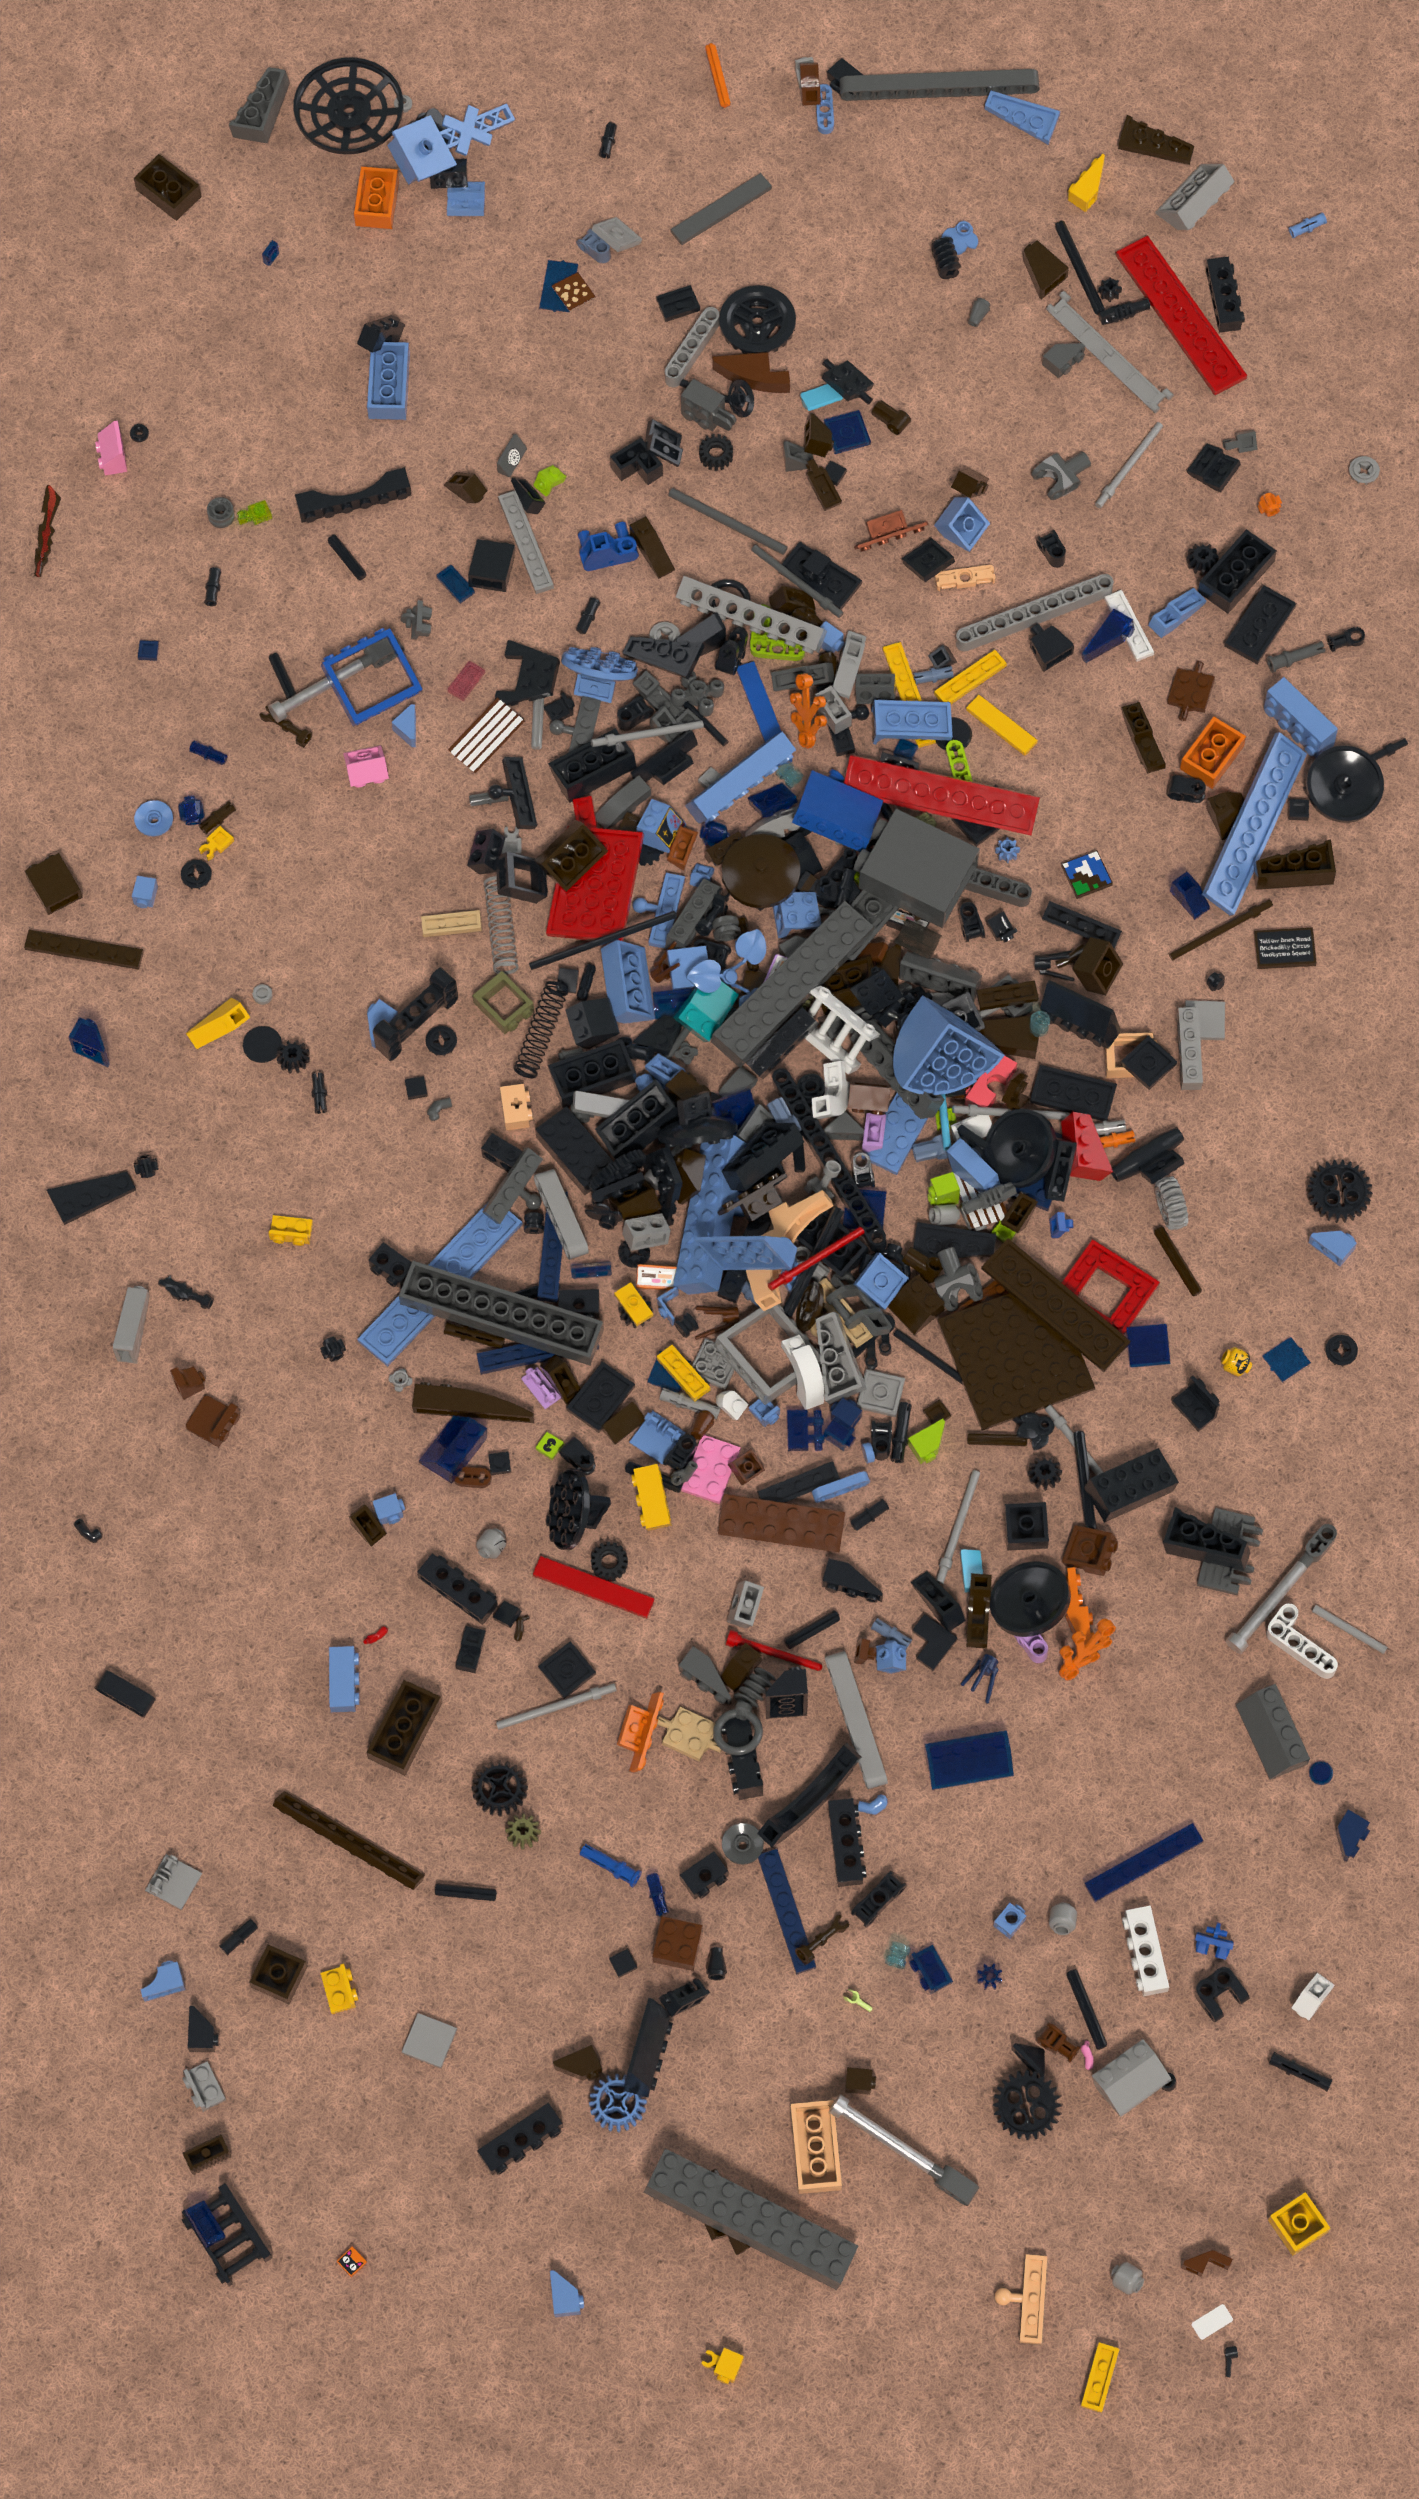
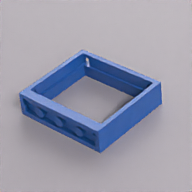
(347, 651)

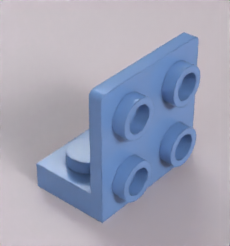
(797, 912)

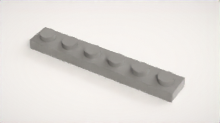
(526, 542)

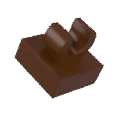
(864, 1652)

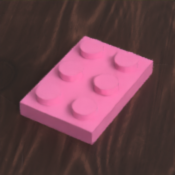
(713, 1470)

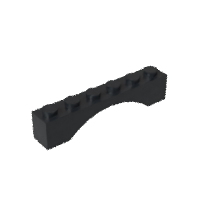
(316, 505)

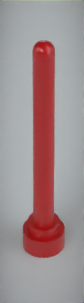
(735, 1639)

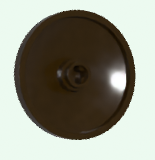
(761, 871)

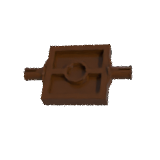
(1191, 690)

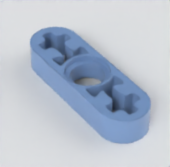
(823, 115)
(840, 1486)

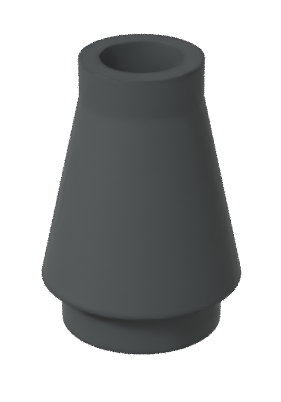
(978, 312)

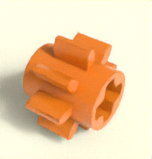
(1269, 504)

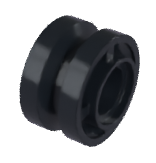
(811, 1081)

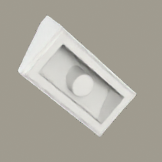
(979, 1125)

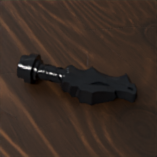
(181, 1291)

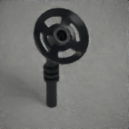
(737, 398)

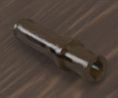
(451, 1329)

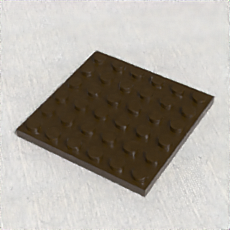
(1011, 1360)

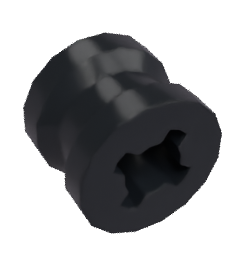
(534, 1223)
(686, 1325)

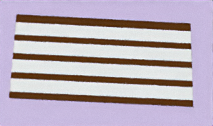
(486, 735)
(987, 1216)

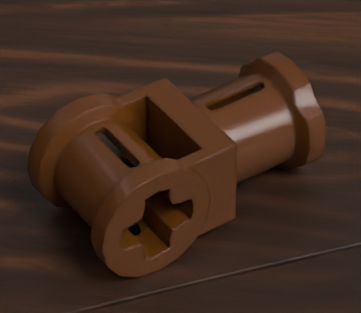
(1057, 2042)

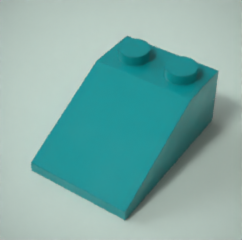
(705, 1012)

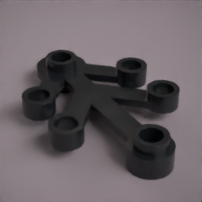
(870, 1345)

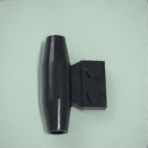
(1152, 1158)

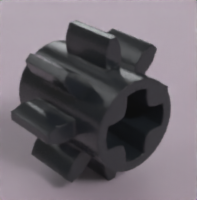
(1110, 289)
(146, 1166)
(333, 1349)

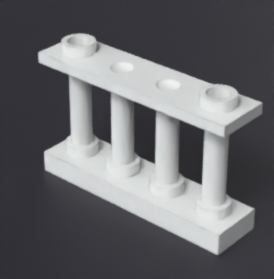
(826, 1045)

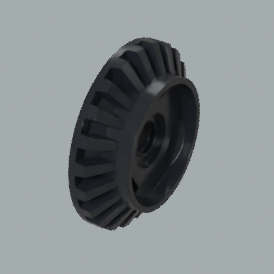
(737, 311)

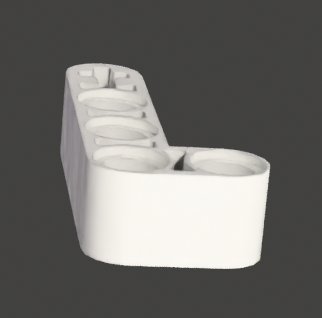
(1304, 1646)

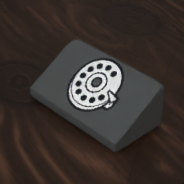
(511, 456)

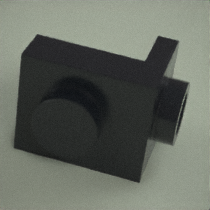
(1001, 927)

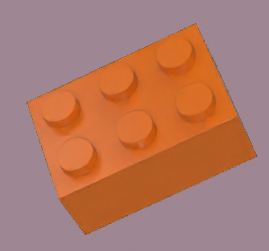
(376, 197)
(1213, 752)

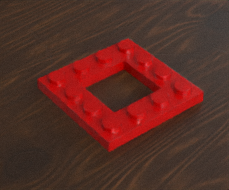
(1140, 1283)

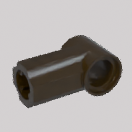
(895, 420)
(928, 1267)

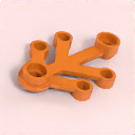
(805, 712)
(1069, 1669)

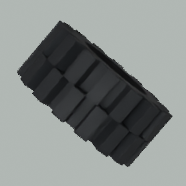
(715, 442)
(609, 1549)

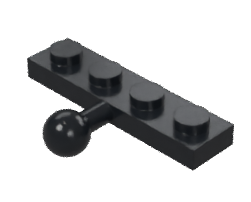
(843, 740)
(518, 792)

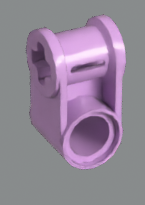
(1031, 1643)

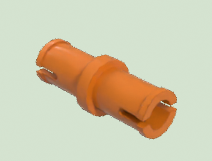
(1117, 1139)

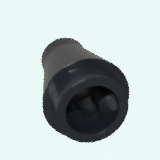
(716, 1965)

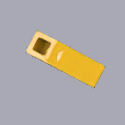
(1086, 190)
(218, 1023)

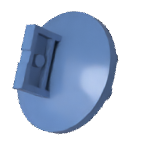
(596, 676)

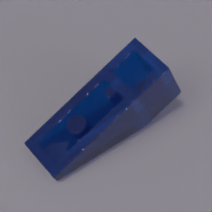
(1111, 634)

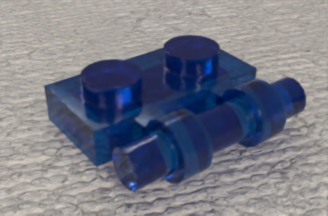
(798, 1430)

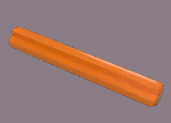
(717, 75)

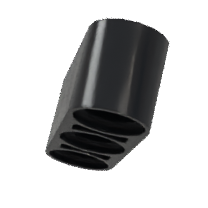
(125, 1693)

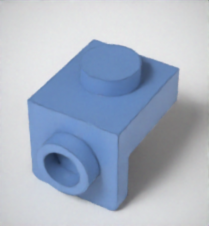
(766, 1413)

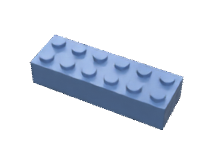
(744, 775)

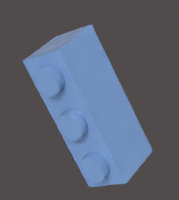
(343, 1679)

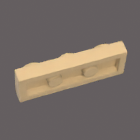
(451, 923)

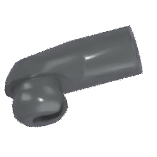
(436, 1106)
(684, 1475)

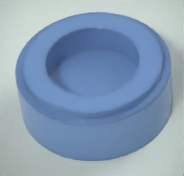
(868, 1452)

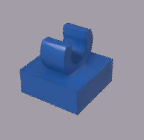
(1059, 1225)

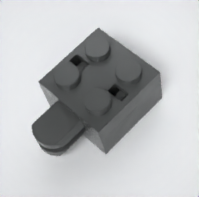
(705, 407)

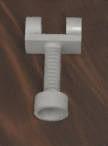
(831, 1171)

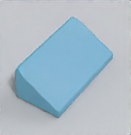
(819, 397)
(970, 1563)

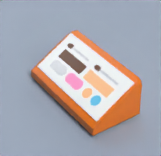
(655, 1277)

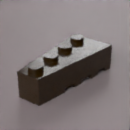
(1297, 869)

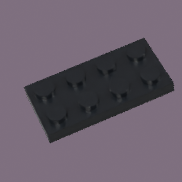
(836, 584)
(1260, 624)
(1073, 1093)

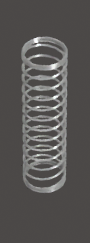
(505, 963)

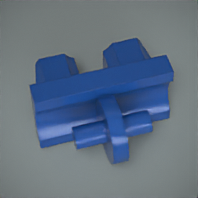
(1223, 1945)

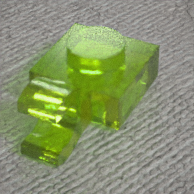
(256, 512)

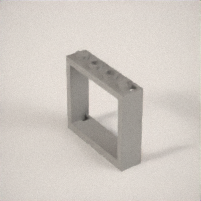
(741, 1365)

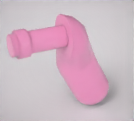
(1088, 2055)

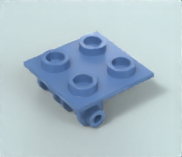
(656, 1436)

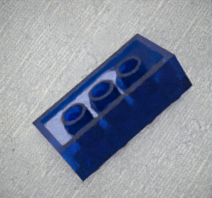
(969, 1760)

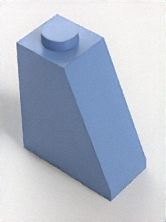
(971, 1167)

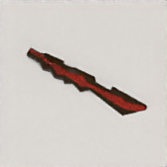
(45, 531)

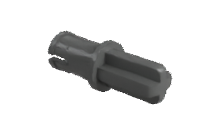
(483, 798)

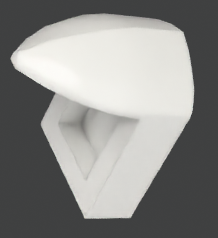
(731, 1404)

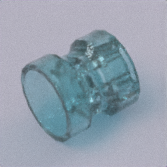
(789, 774)
(1038, 1027)
(897, 1955)

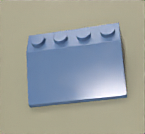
(749, 1252)

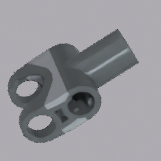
(1063, 472)
(956, 1278)

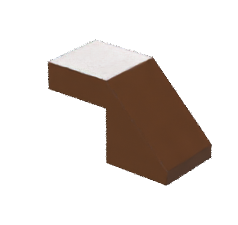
(810, 84)
(1198, 2263)

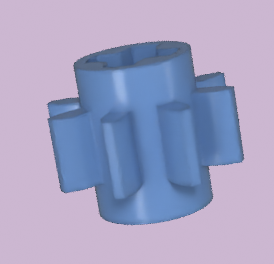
(1007, 855)

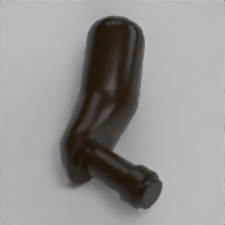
(520, 1627)

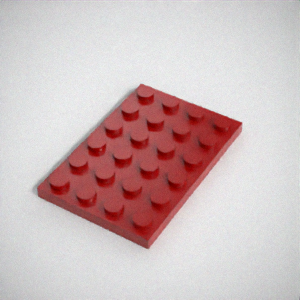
(603, 895)

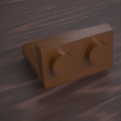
(213, 1420)

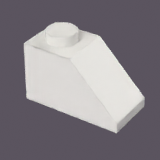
(1312, 1996)

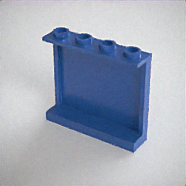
(837, 811)

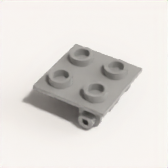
(173, 1881)

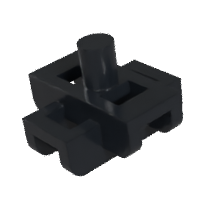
(911, 999)

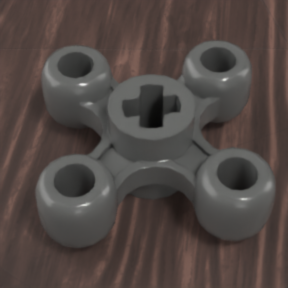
(697, 694)

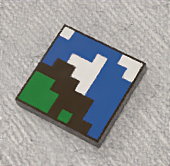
(1087, 874)

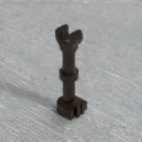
(303, 737)
(805, 1953)

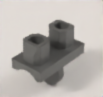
(414, 616)

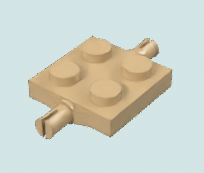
(689, 1734)

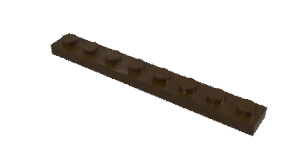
(348, 1840)

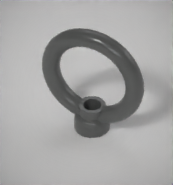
(743, 1712)

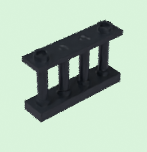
(247, 2234)

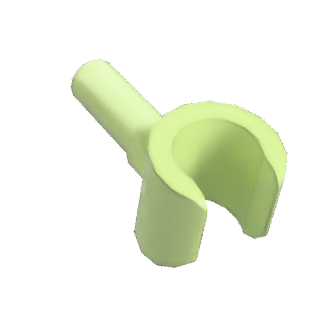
(855, 1999)

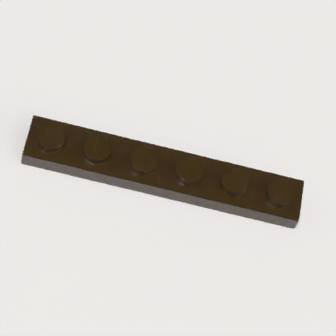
(83, 949)

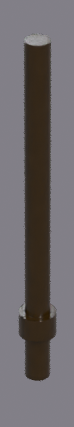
(1252, 912)

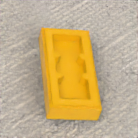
(633, 1304)

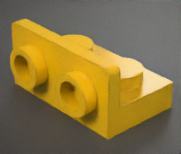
(290, 1230)
(338, 1989)

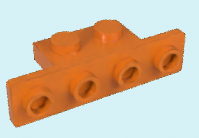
(638, 1729)

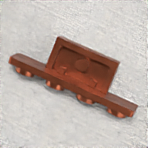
(887, 527)

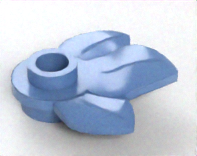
(962, 239)

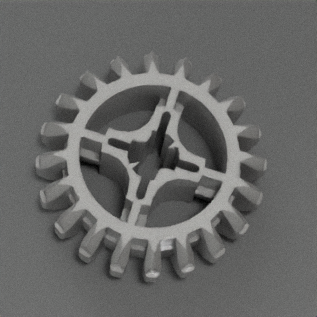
(1171, 1203)

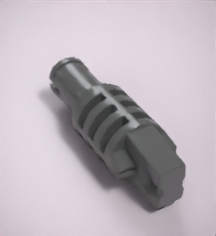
(989, 1198)

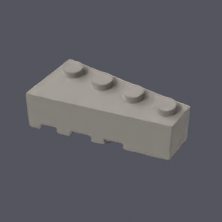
(839, 1365)

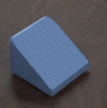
(699, 873)

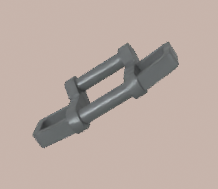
(865, 1316)

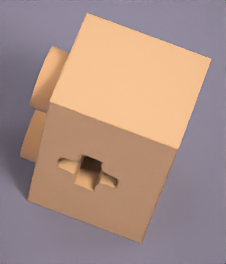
(513, 1096)

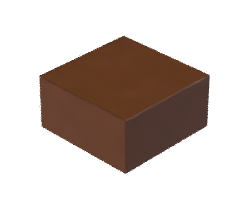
(746, 1467)

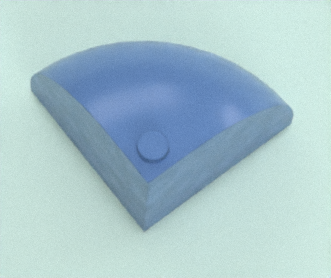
(940, 1051)

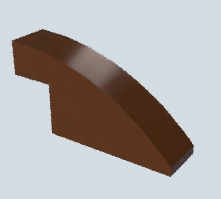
(754, 370)

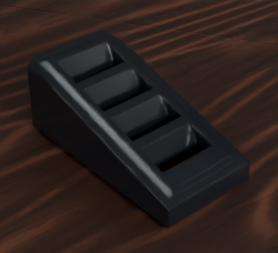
(528, 496)

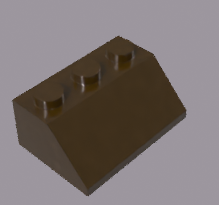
(571, 855)
(845, 978)

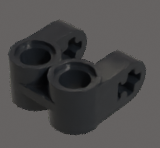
(732, 652)
(1217, 1988)

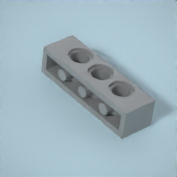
(1189, 1048)

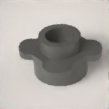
(686, 1059)

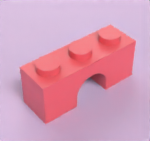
(980, 1094)

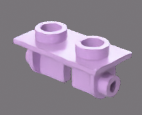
(540, 1387)

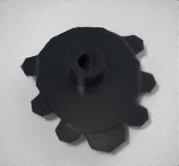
(649, 854)

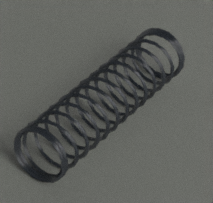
(553, 992)

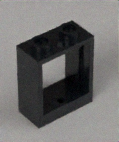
(506, 878)

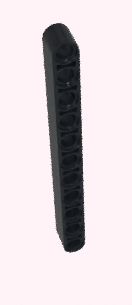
(826, 1151)

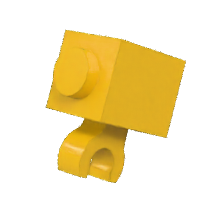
(726, 2365)

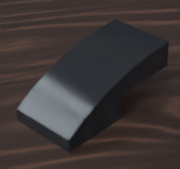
(470, 1649)

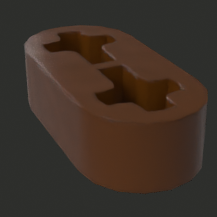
(474, 1482)

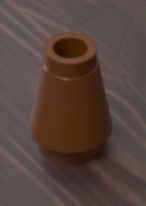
(703, 1422)

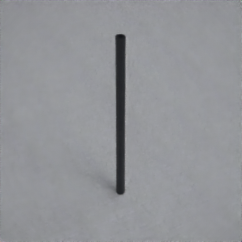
(603, 940)
(934, 1360)

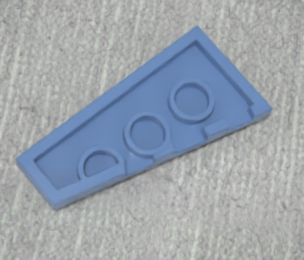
(1026, 116)

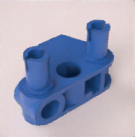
(604, 551)

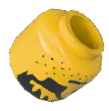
(1236, 1361)

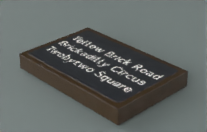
(1285, 948)

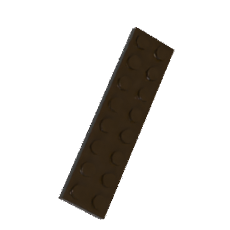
(1056, 1305)

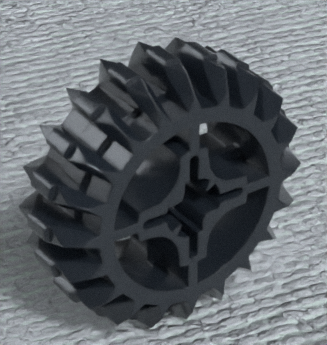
(506, 1793)

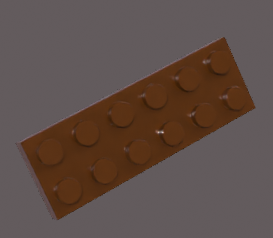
(781, 1523)

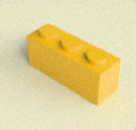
(651, 1497)

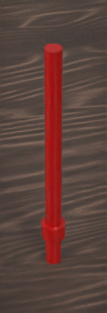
(787, 1276)

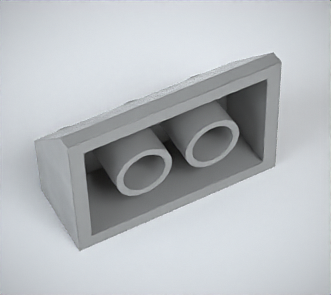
(1131, 2078)

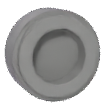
(262, 994)

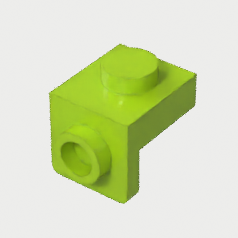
(548, 479)

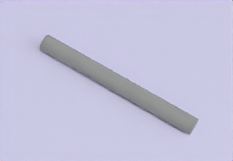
(1349, 1629)

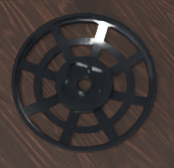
(348, 99)

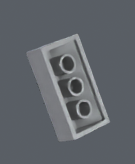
(1195, 196)

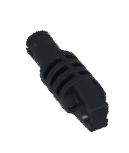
(1122, 311)

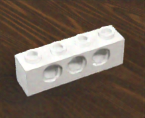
(1144, 1918)

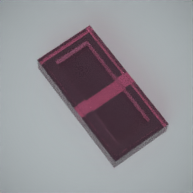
(466, 681)

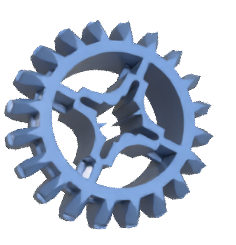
(610, 2109)

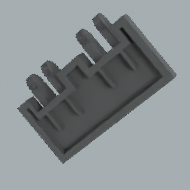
(1220, 1577)

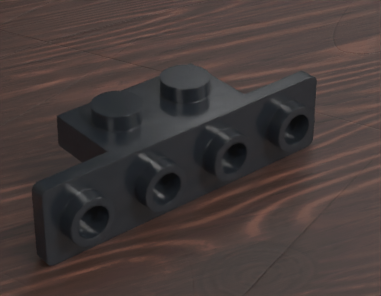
(668, 761)

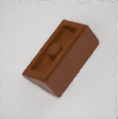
(682, 847)

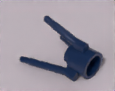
(985, 1666)

